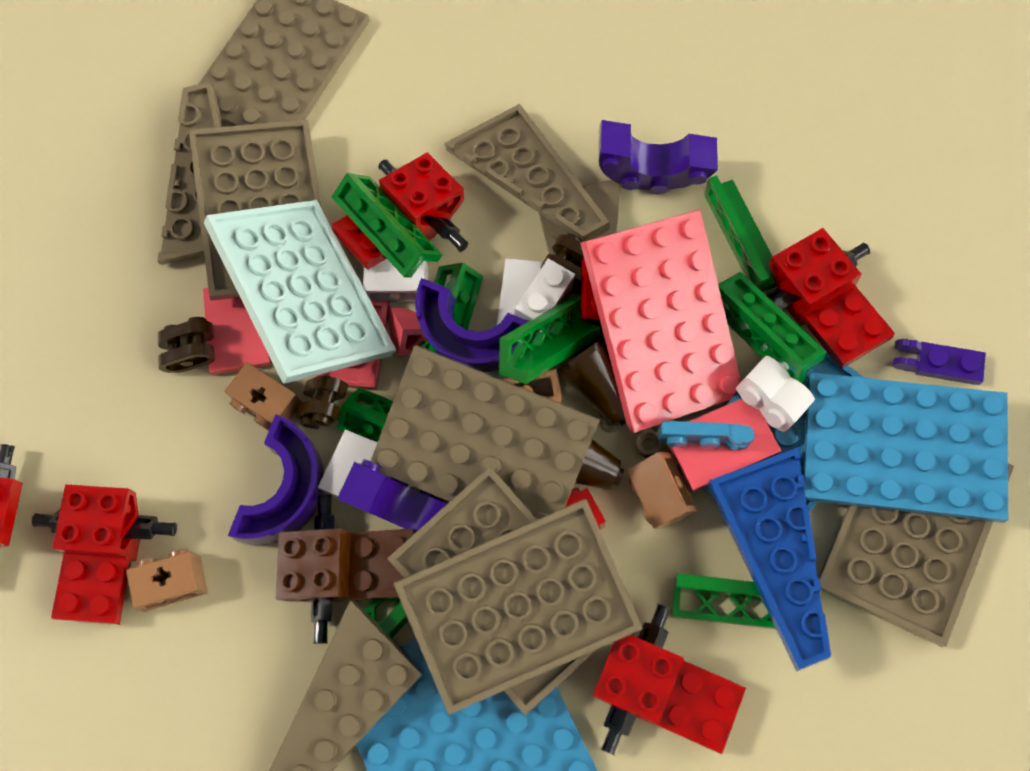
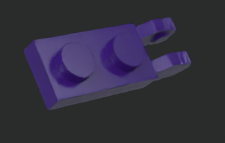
(941, 361)

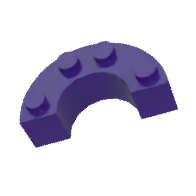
(655, 165)
(476, 349)
(388, 497)
(295, 498)

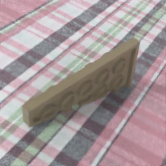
(182, 226)
(348, 696)

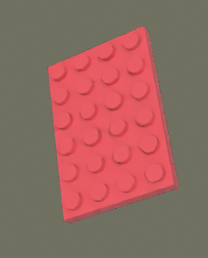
(662, 319)

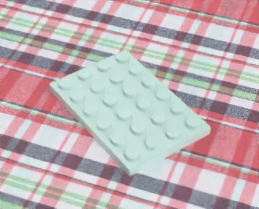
(299, 289)

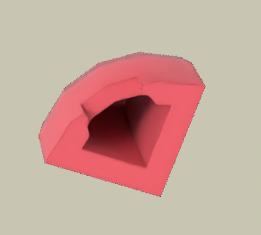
(404, 330)

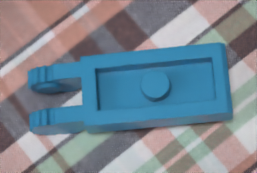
(707, 434)

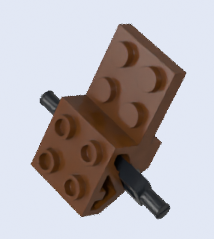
(336, 566)

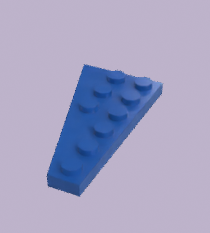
(775, 538)

